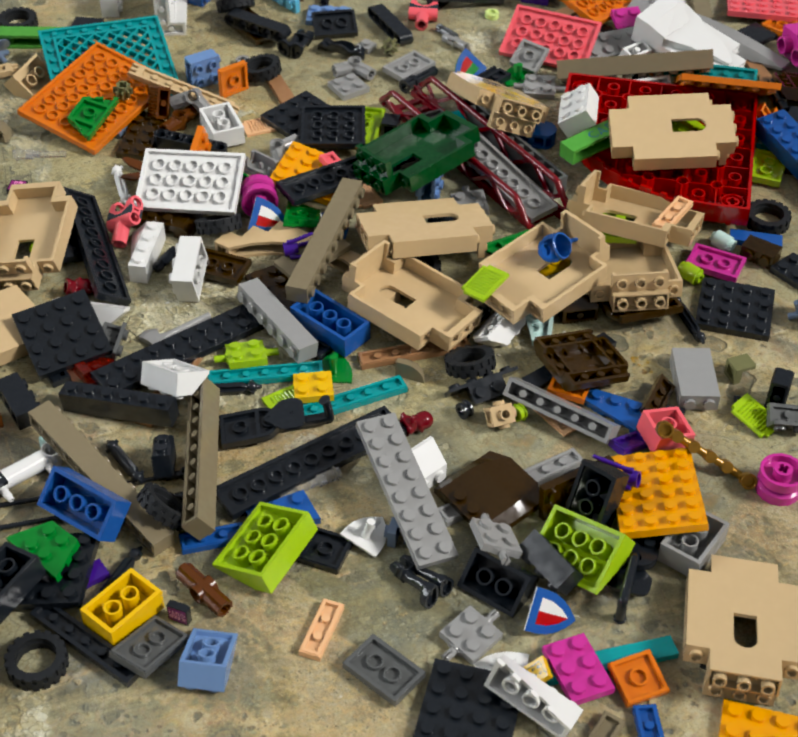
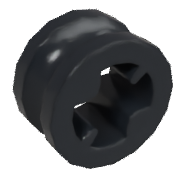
(464, 409)

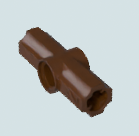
(179, 119)
(204, 589)

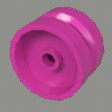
(257, 186)
(778, 479)

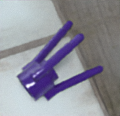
(291, 246)
(635, 476)

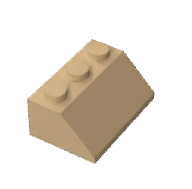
(29, 78)

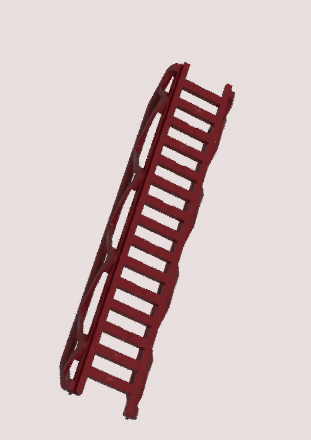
(431, 103)

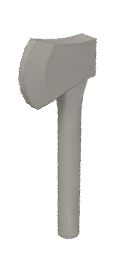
(152, 335)

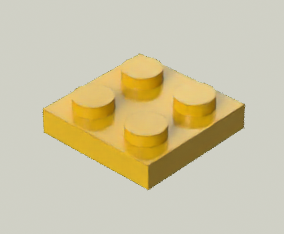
(312, 386)

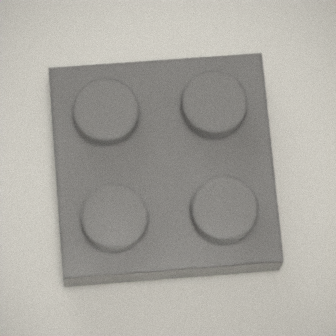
(530, 55)
(348, 86)

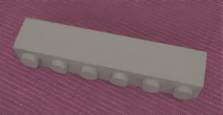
(277, 320)
(561, 410)

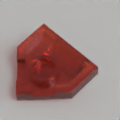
(83, 369)

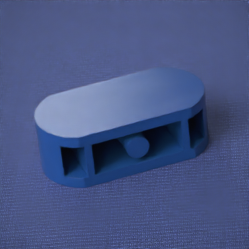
(543, 136)

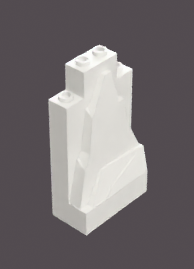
(172, 16)
(676, 27)

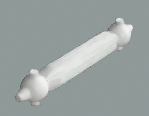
(120, 183)

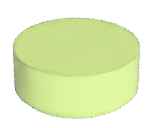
(492, 14)

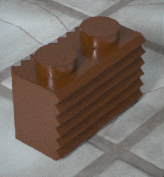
(158, 102)

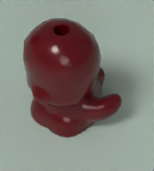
(78, 284)
(416, 422)

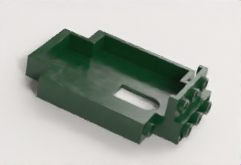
(436, 141)

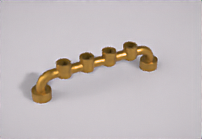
(666, 430)

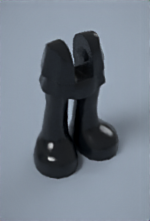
(296, 45)
(429, 591)

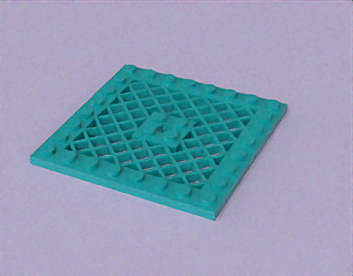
(150, 27)

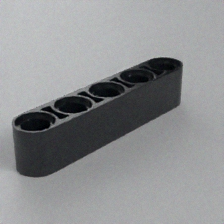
(390, 24)
(257, 25)
(179, 141)

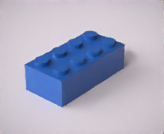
(332, 323)
(84, 504)

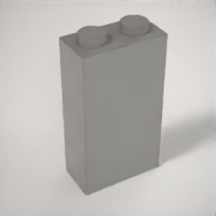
(694, 378)

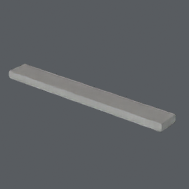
(541, 473)

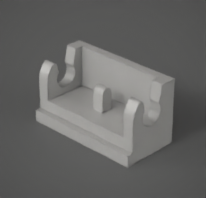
(260, 164)

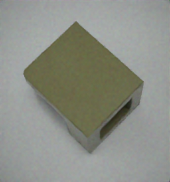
(736, 366)

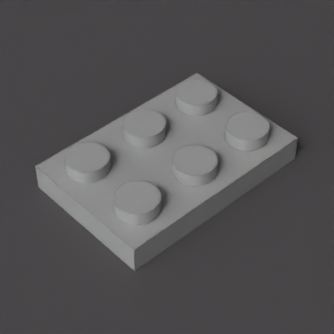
(407, 65)

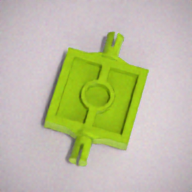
(246, 354)

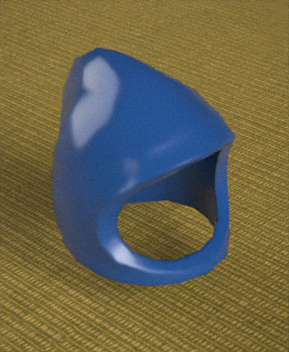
(555, 247)

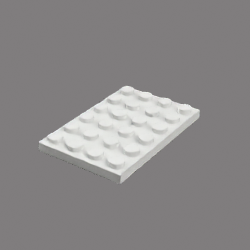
(190, 181)

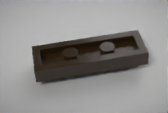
(658, 394)

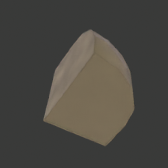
(5, 132)
(409, 370)

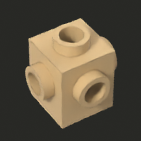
(500, 414)

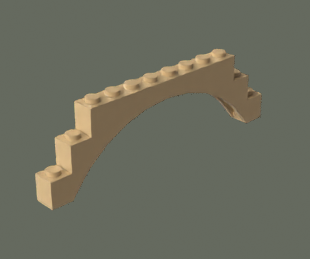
(264, 243)

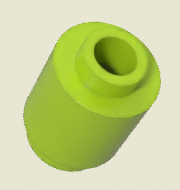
(691, 272)

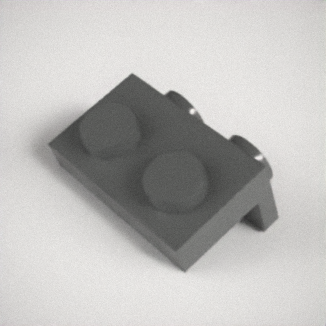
(115, 336)
(782, 417)

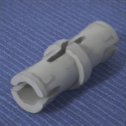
(449, 39)

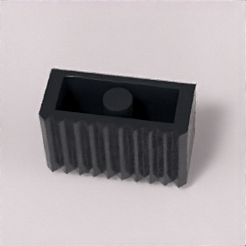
(779, 386)
(163, 456)

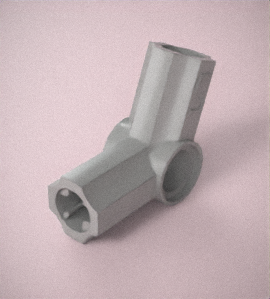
(355, 66)
(184, 99)
(279, 146)

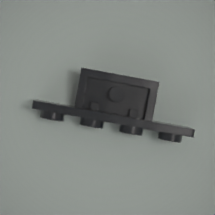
(485, 388)

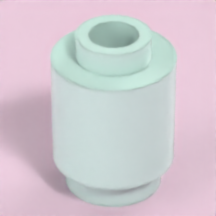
(723, 241)

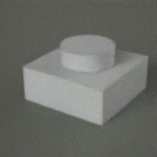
(368, 45)

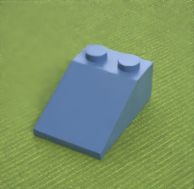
(207, 660)

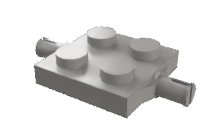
(539, 86)
(470, 197)
(495, 538)
(470, 635)

